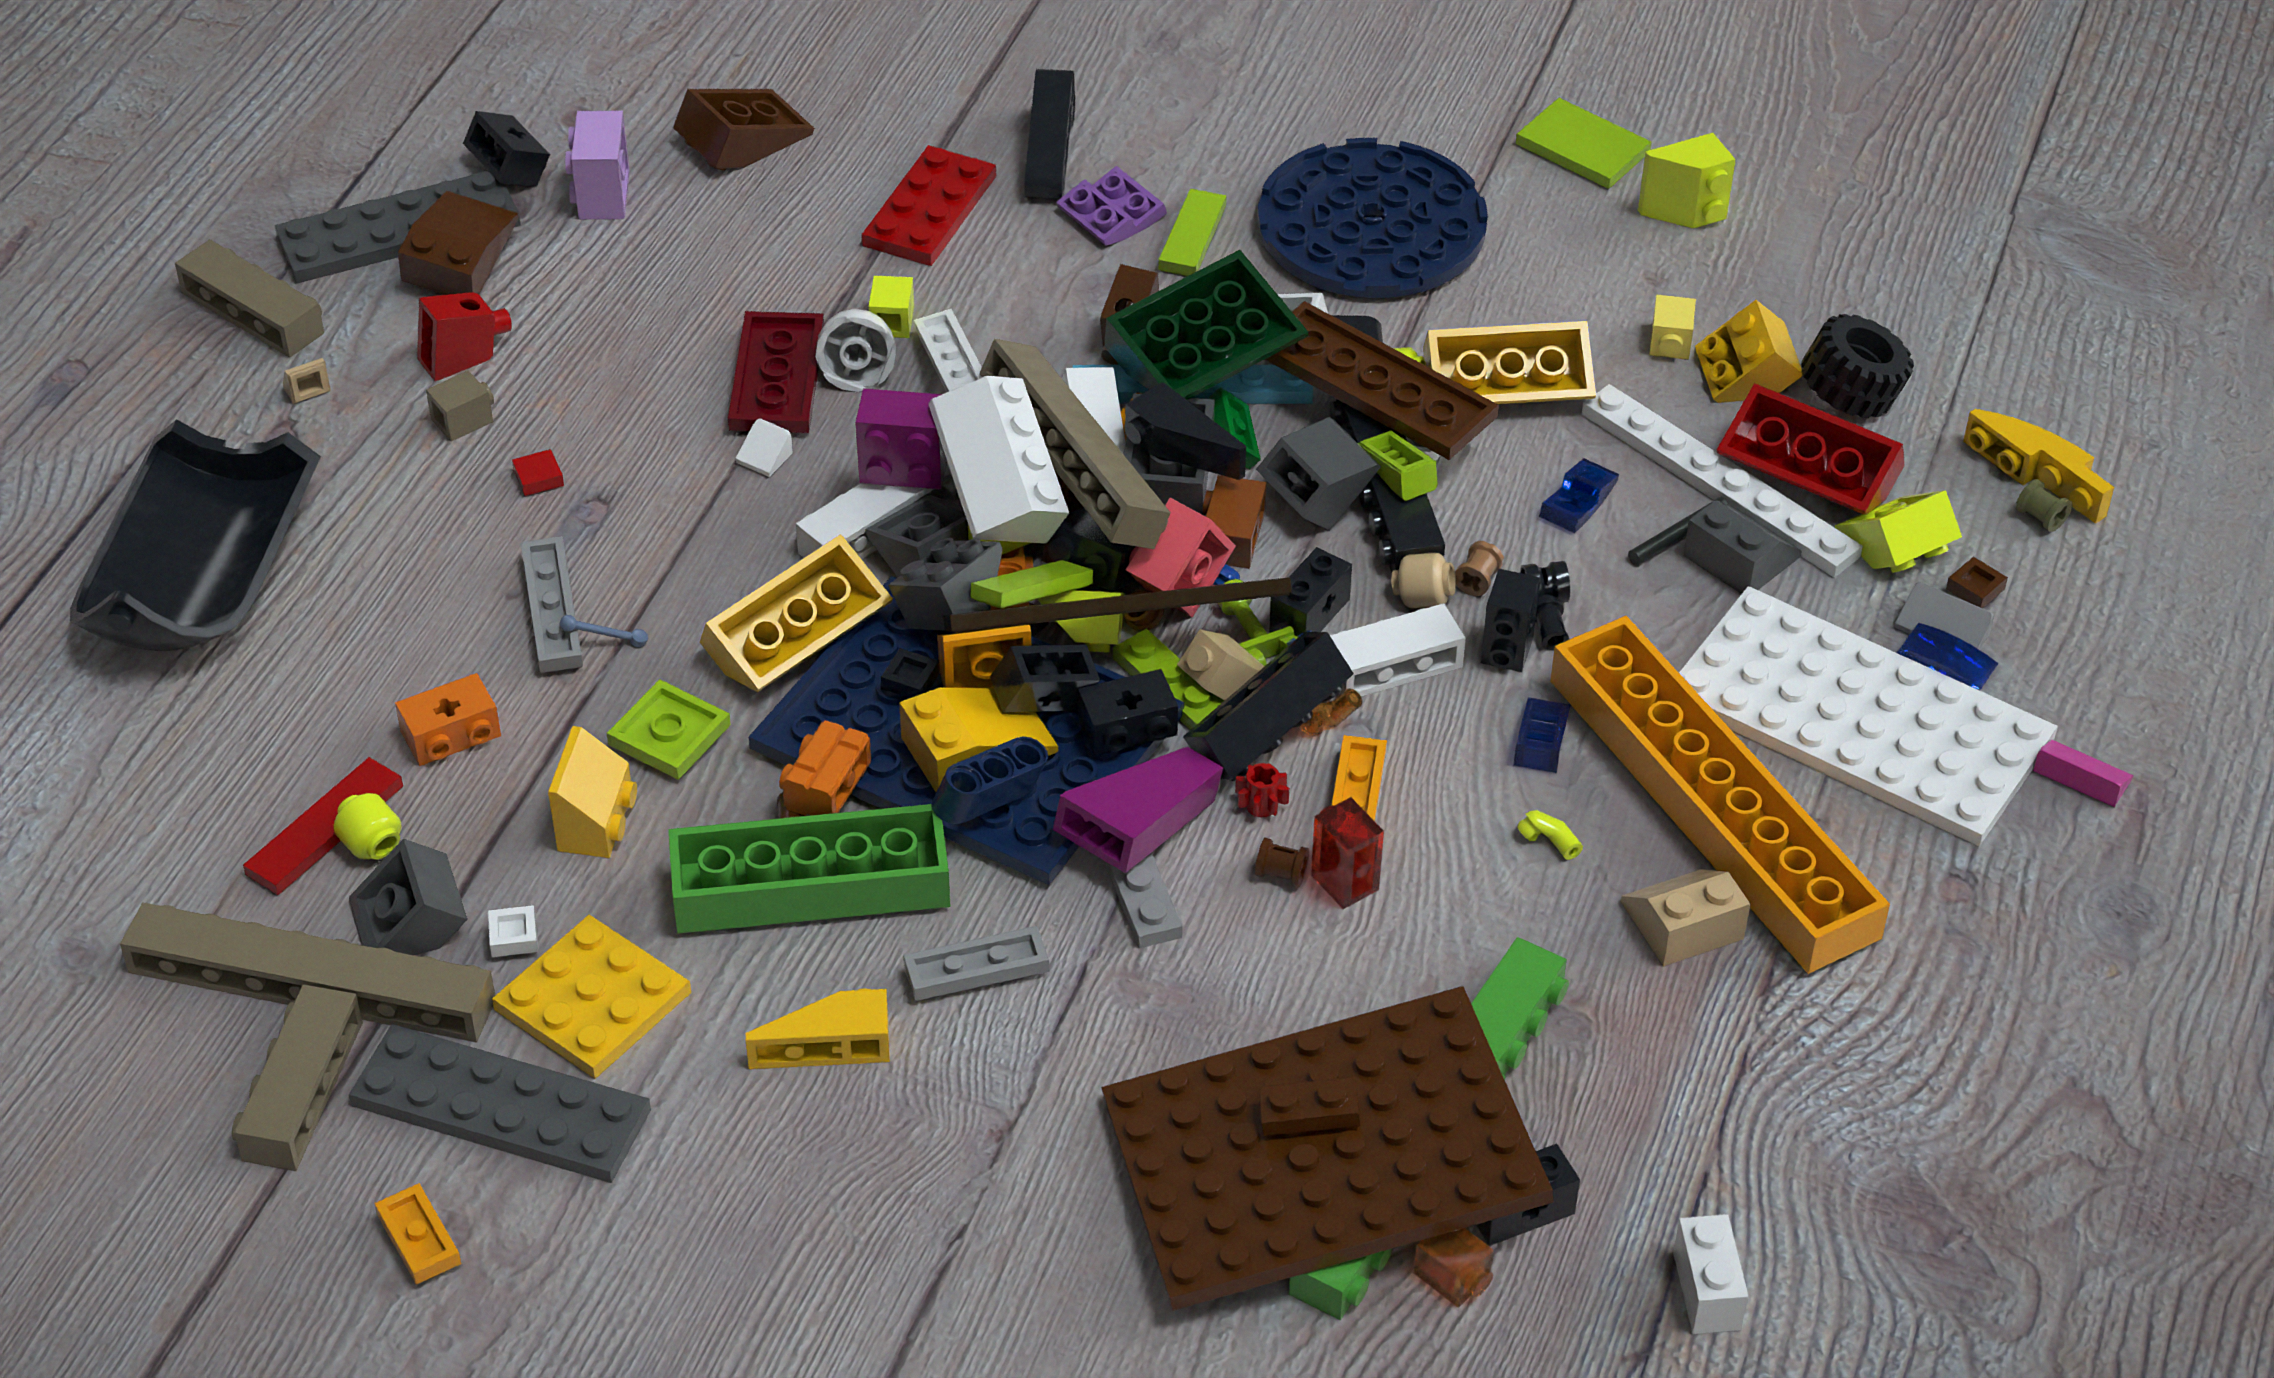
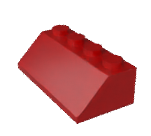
(1813, 450)

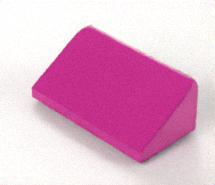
(2082, 772)

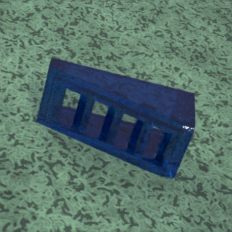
(1539, 753)

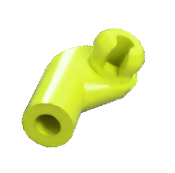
(1554, 829)

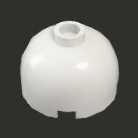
(855, 350)

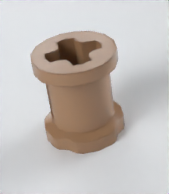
(1481, 563)

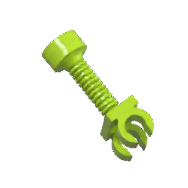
(1261, 644)

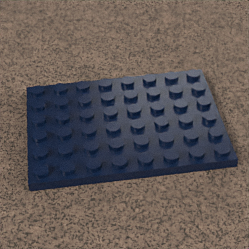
(847, 690)

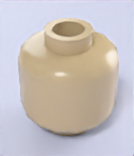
(1424, 580)

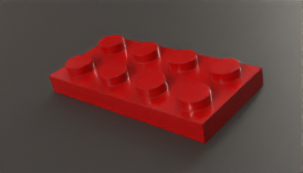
(929, 205)

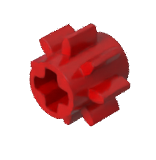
(1262, 790)

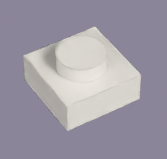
(512, 931)

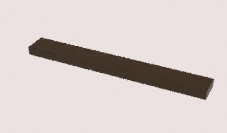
(1117, 604)

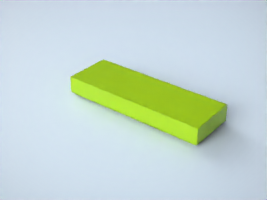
(1192, 232)
(1031, 584)

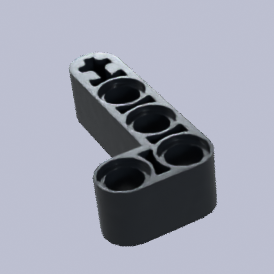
(1049, 133)

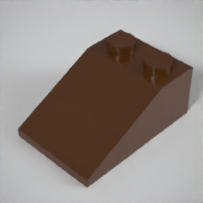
(738, 125)
(455, 244)

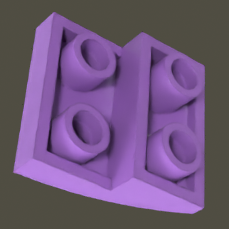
(1112, 207)

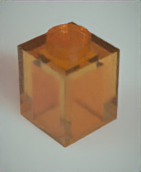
(1455, 1265)

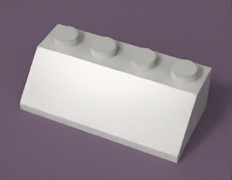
(999, 461)

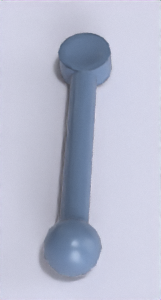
(637, 638)

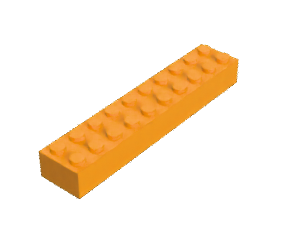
(1719, 794)

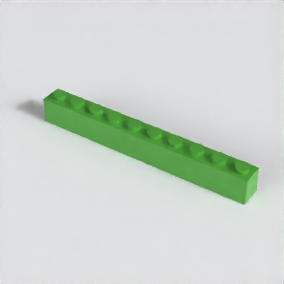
(1509, 1010)

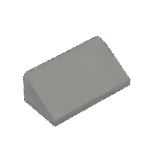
(1946, 613)

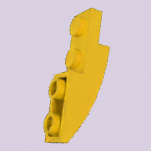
(2035, 453)

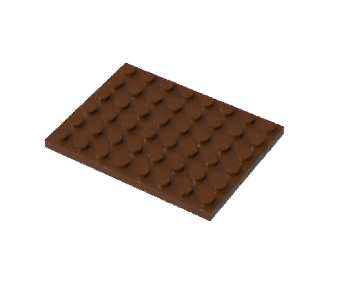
(1252, 1209)

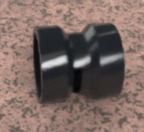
(1553, 580)

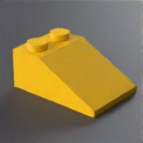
(959, 724)

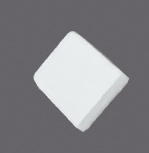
(765, 448)

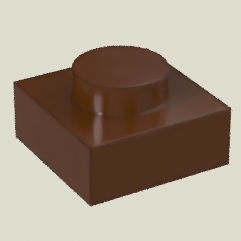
(1976, 583)

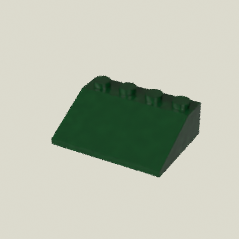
(1202, 328)

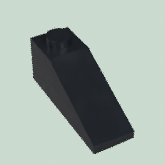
(1183, 434)

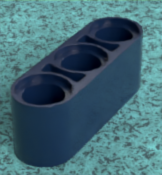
(989, 780)

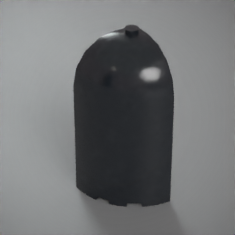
(192, 539)

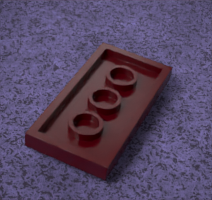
(776, 371)

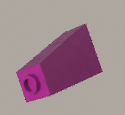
(1138, 807)

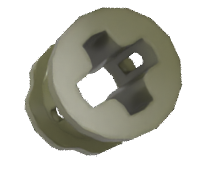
(2044, 505)

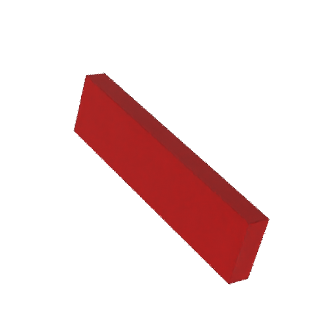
(313, 832)

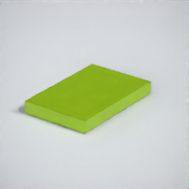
(1583, 143)

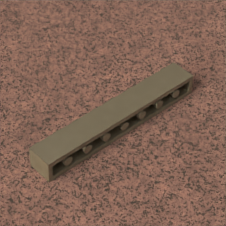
(1082, 450)
(277, 962)

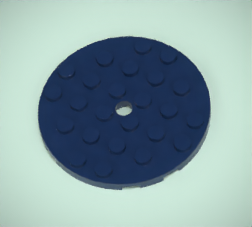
(1425, 227)

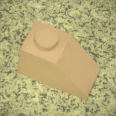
(1218, 663)

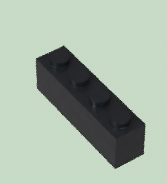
(1271, 704)

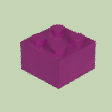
(898, 440)

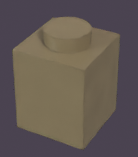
(460, 405)

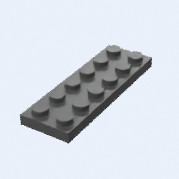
(373, 229)
(500, 1103)

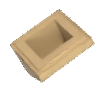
(306, 381)

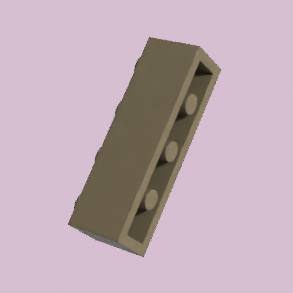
(250, 298)
(297, 1077)

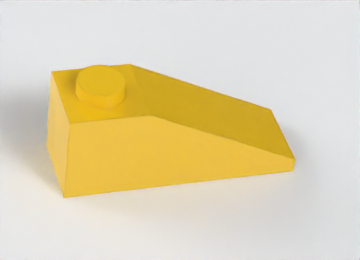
(831, 1031)

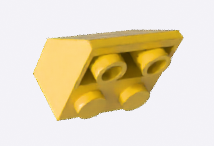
(1748, 351)

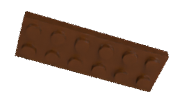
(1385, 384)

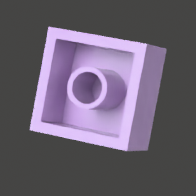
(598, 165)

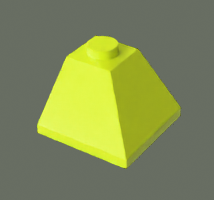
(1093, 631)

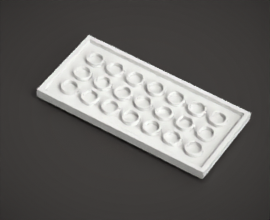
(1866, 715)

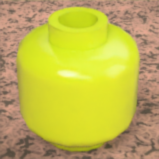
(367, 826)

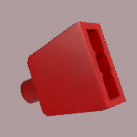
(457, 332)

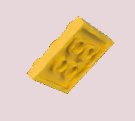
(591, 996)

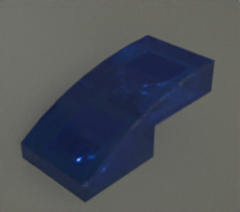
(1580, 496)
(1948, 655)

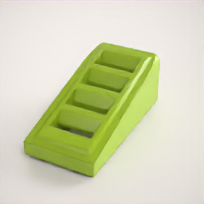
(1403, 468)

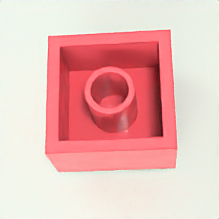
(1185, 556)

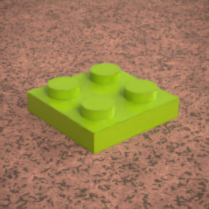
(668, 729)

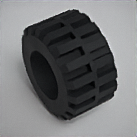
(1857, 366)

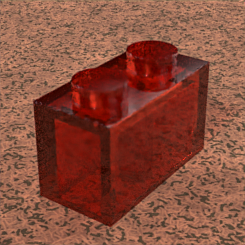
(1347, 852)

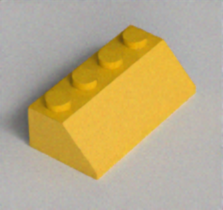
(1516, 361)
(794, 615)

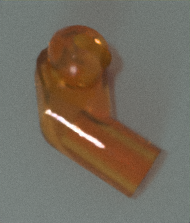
(1332, 713)

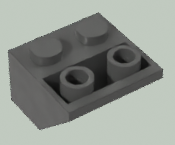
(1319, 471)
(943, 581)

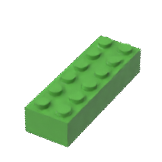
(808, 868)

